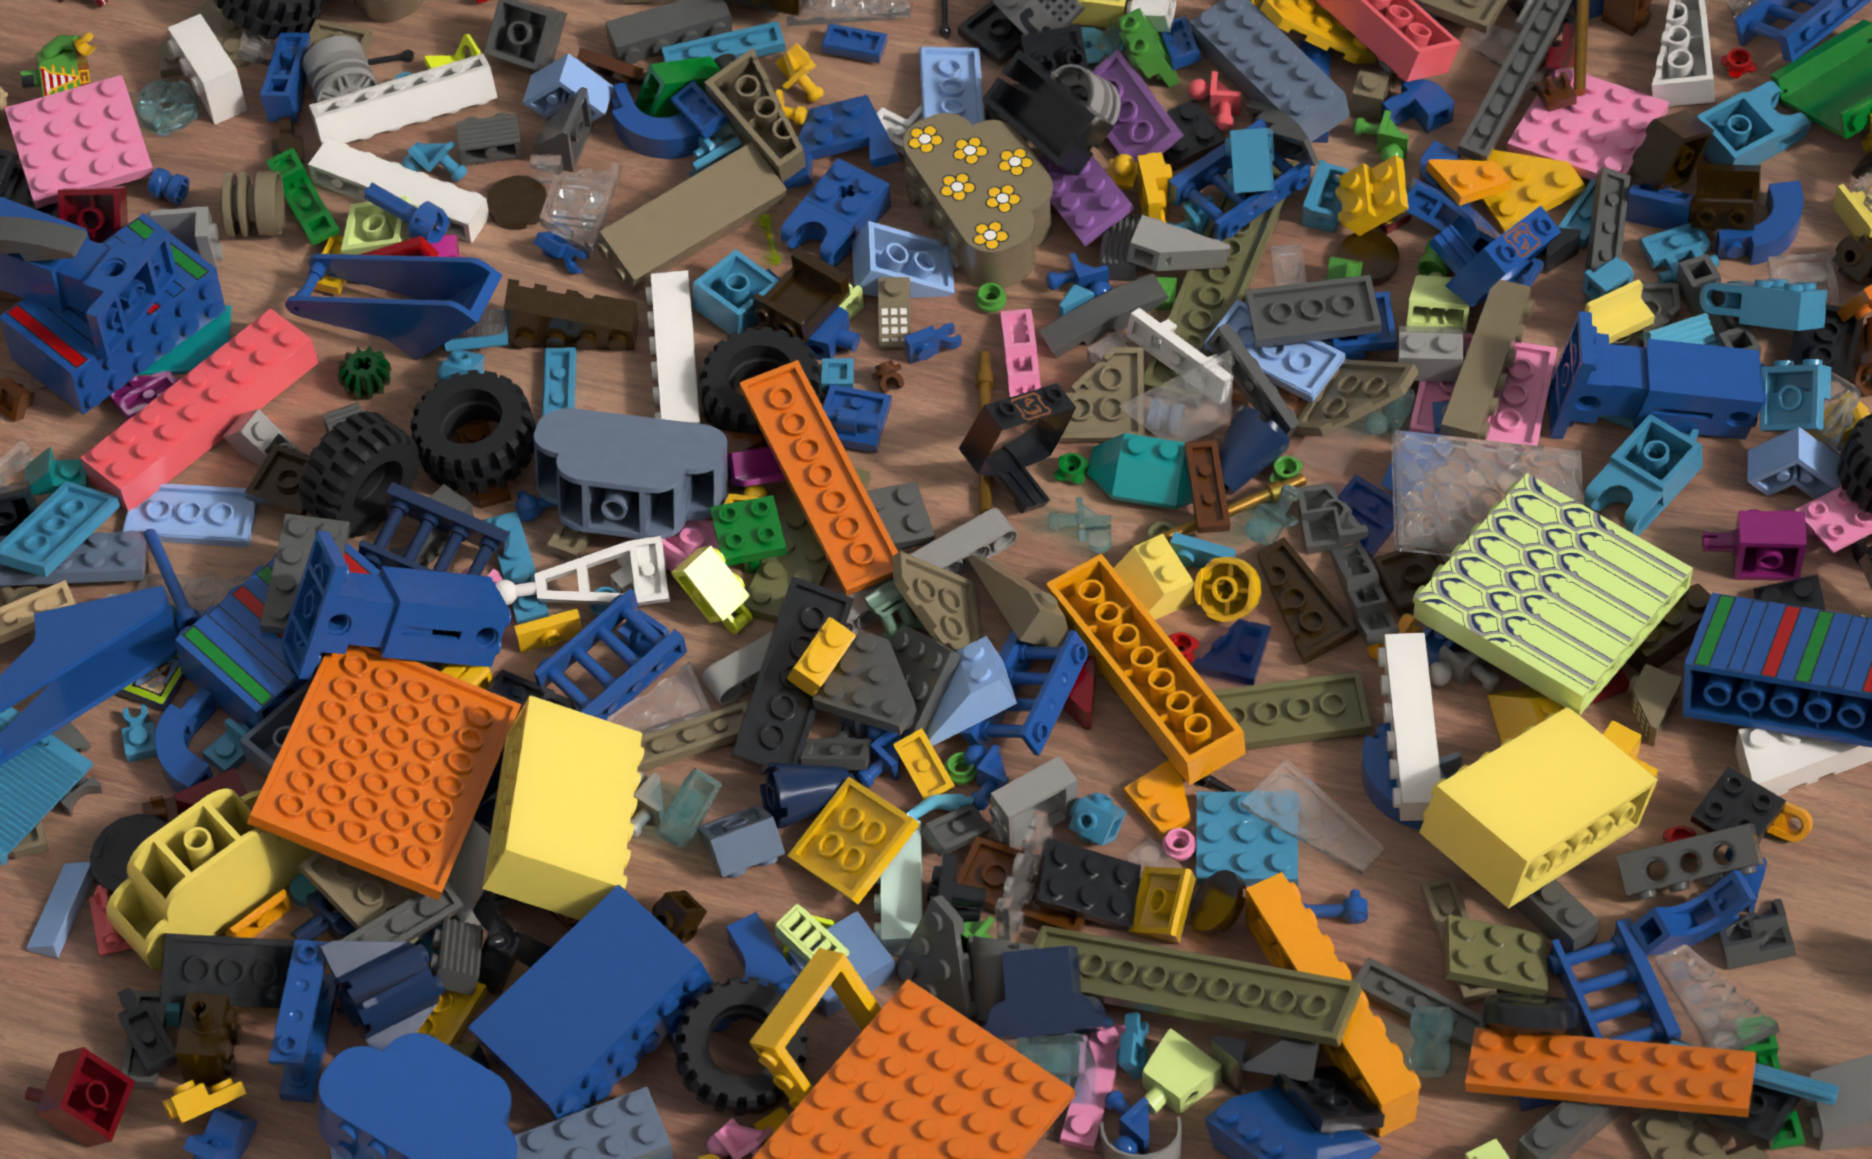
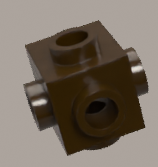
(1855, 258)
(679, 914)

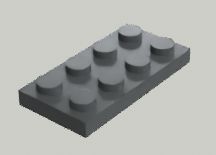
(1313, 311)
(290, 561)

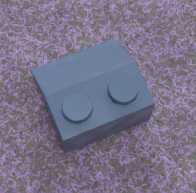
(742, 841)

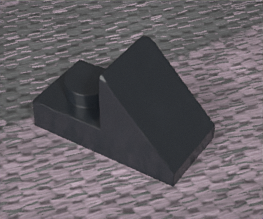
(1561, 248)

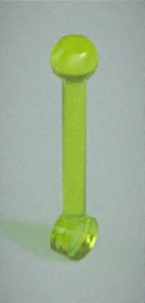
(765, 221)

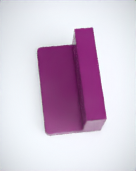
(754, 467)

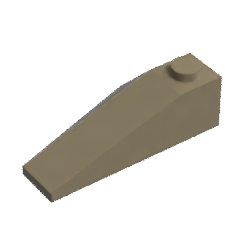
(1025, 606)

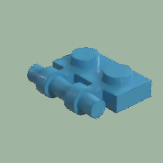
(1675, 245)

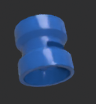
(169, 186)

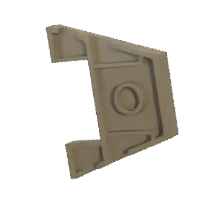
(1681, 1136)

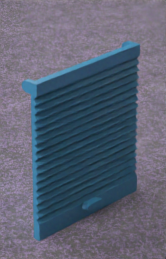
(34, 784)

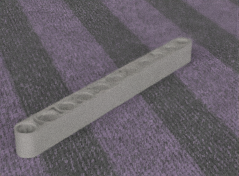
(982, 536)

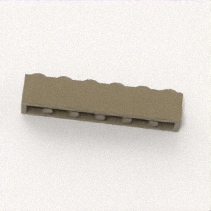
(1487, 360)

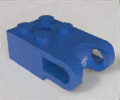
(837, 211)

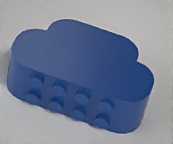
(414, 1104)

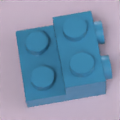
(1794, 395)

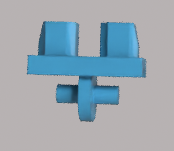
(710, 155)

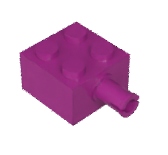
(1763, 545)

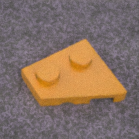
(1468, 179)
(1160, 799)

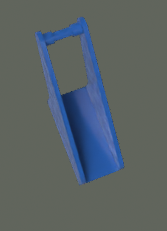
(445, 291)
(85, 658)

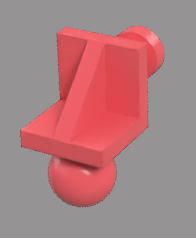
(1222, 100)

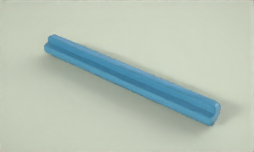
(1791, 1083)

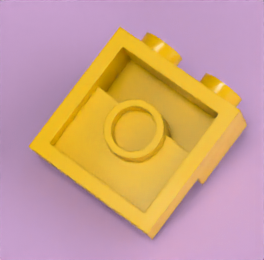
(1153, 185)
(1372, 195)
(194, 1100)

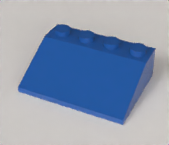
(1272, 1127)

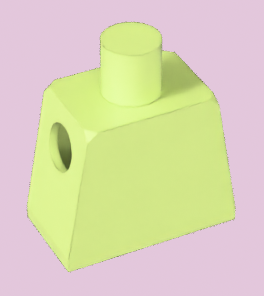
(1435, 304)
(1178, 1074)

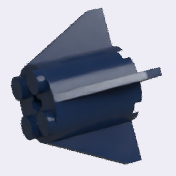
(383, 987)

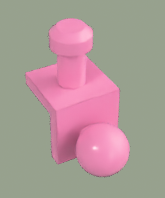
(736, 1140)

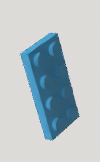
(56, 528)

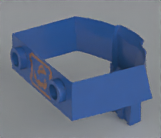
(1499, 260)

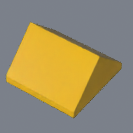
(1163, 903)

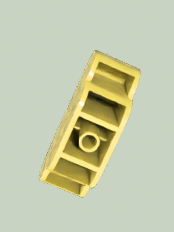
(201, 874)

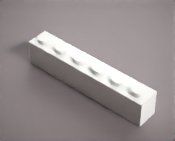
(404, 101)
(351, 171)
(673, 347)
(1411, 722)

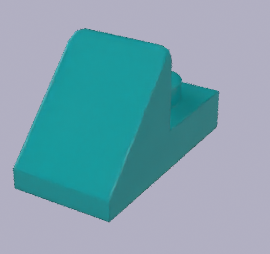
(48, 474)

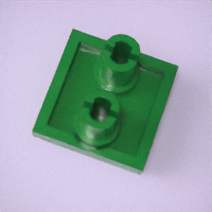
(748, 532)

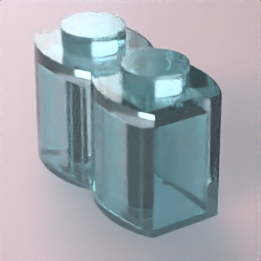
(1431, 1031)

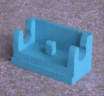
(1321, 202)

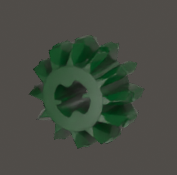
(364, 372)

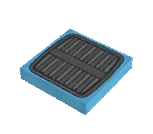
(488, 332)

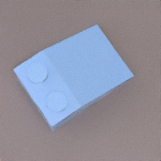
(898, 253)
(973, 693)

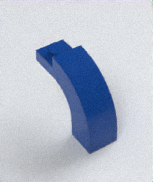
(649, 135)
(1441, 211)
(1772, 235)
(173, 738)
(1377, 777)
(1694, 920)

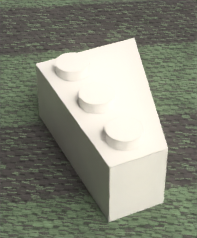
(208, 68)

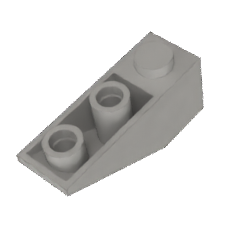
(1168, 248)

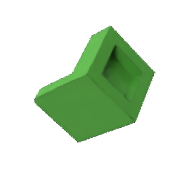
(1343, 268)

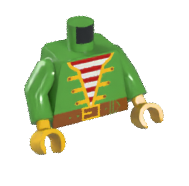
(60, 65)

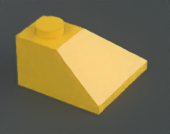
(1519, 709)

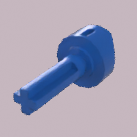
(419, 220)

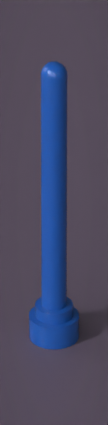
(186, 615)

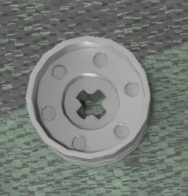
(337, 67)
(1092, 89)

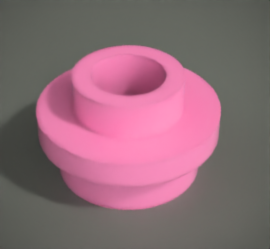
(1183, 837)

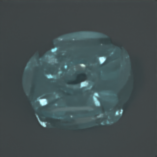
(170, 119)

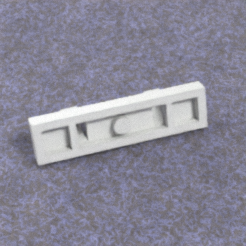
(1163, 343)

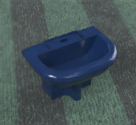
(1044, 996)

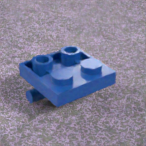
(857, 416)

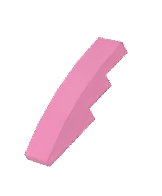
(1020, 351)

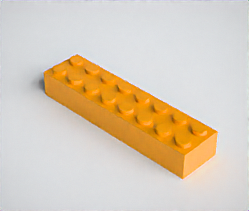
(1148, 670)
(1366, 1056)

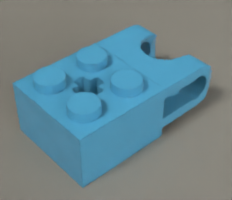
(1750, 129)
(1769, 303)
(1646, 473)

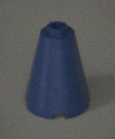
(1249, 448)
(799, 790)

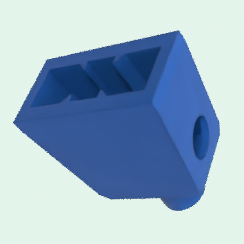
(832, 335)

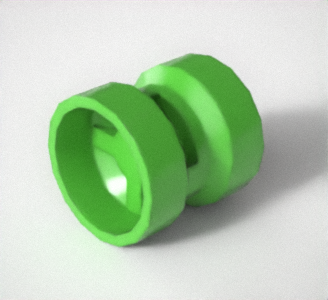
(1435, 263)

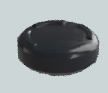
(117, 844)
(1530, 1014)

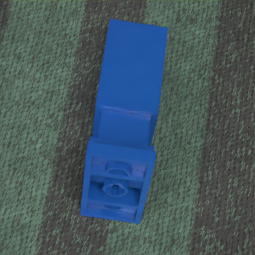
(106, 283)
(1672, 380)
(398, 611)

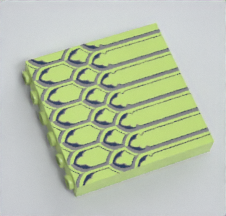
(1552, 593)

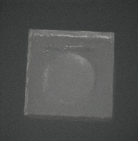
(545, 167)

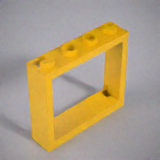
(823, 970)

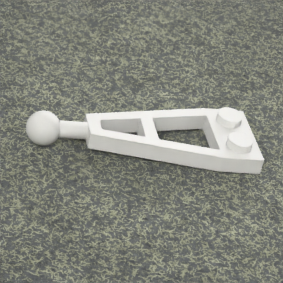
(647, 571)

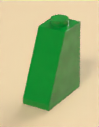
(667, 79)

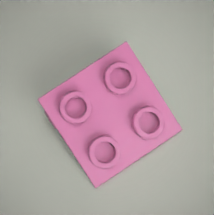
(1836, 520)

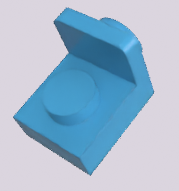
(227, 750)

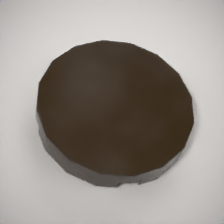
(516, 202)
(1376, 252)
(1218, 902)

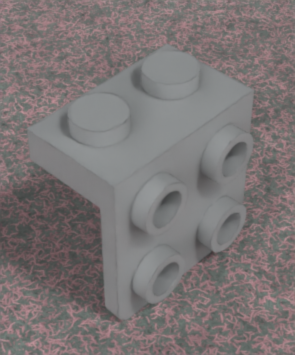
(194, 229)

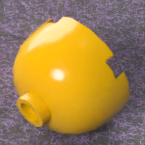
(1227, 589)

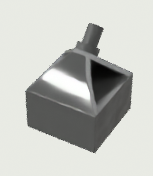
(525, 33)

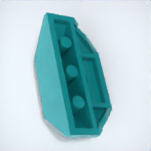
(1142, 470)

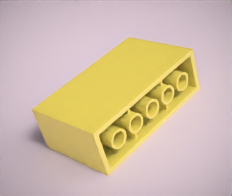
(1537, 806)
(563, 809)

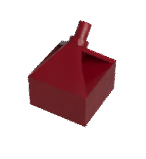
(95, 209)
(83, 1097)

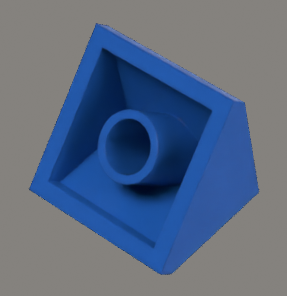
(1659, 208)

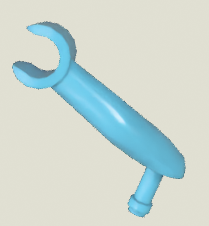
(940, 801)

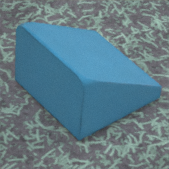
(1074, 298)

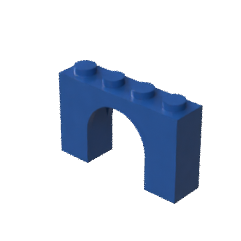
(758, 957)

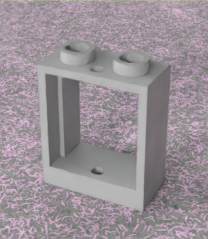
(1045, 789)

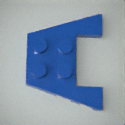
(840, 129)

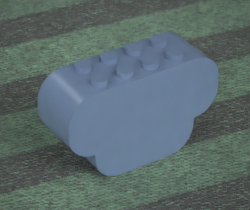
(629, 471)

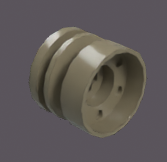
(248, 203)

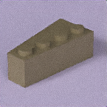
(756, 113)

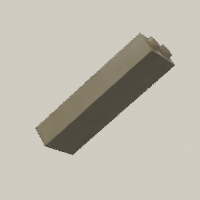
(690, 216)

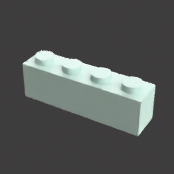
(900, 897)

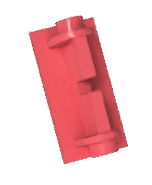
(107, 937)

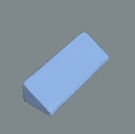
(61, 909)

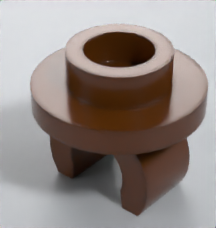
(888, 371)

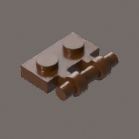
(607, 66)

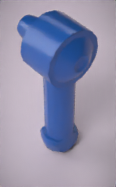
(530, 507)
(1353, 909)

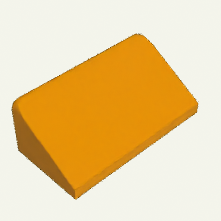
(261, 917)

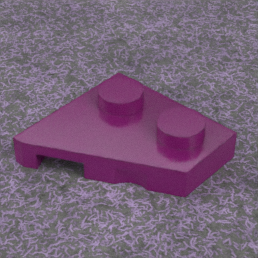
(141, 392)

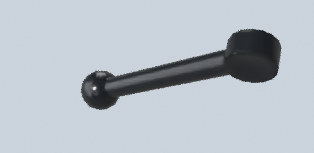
(944, 29)
(406, 56)

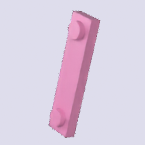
(1083, 1120)

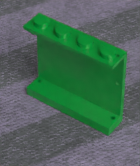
(1832, 82)

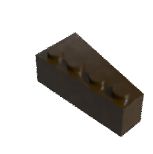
(568, 319)

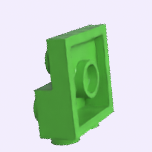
(1146, 47)

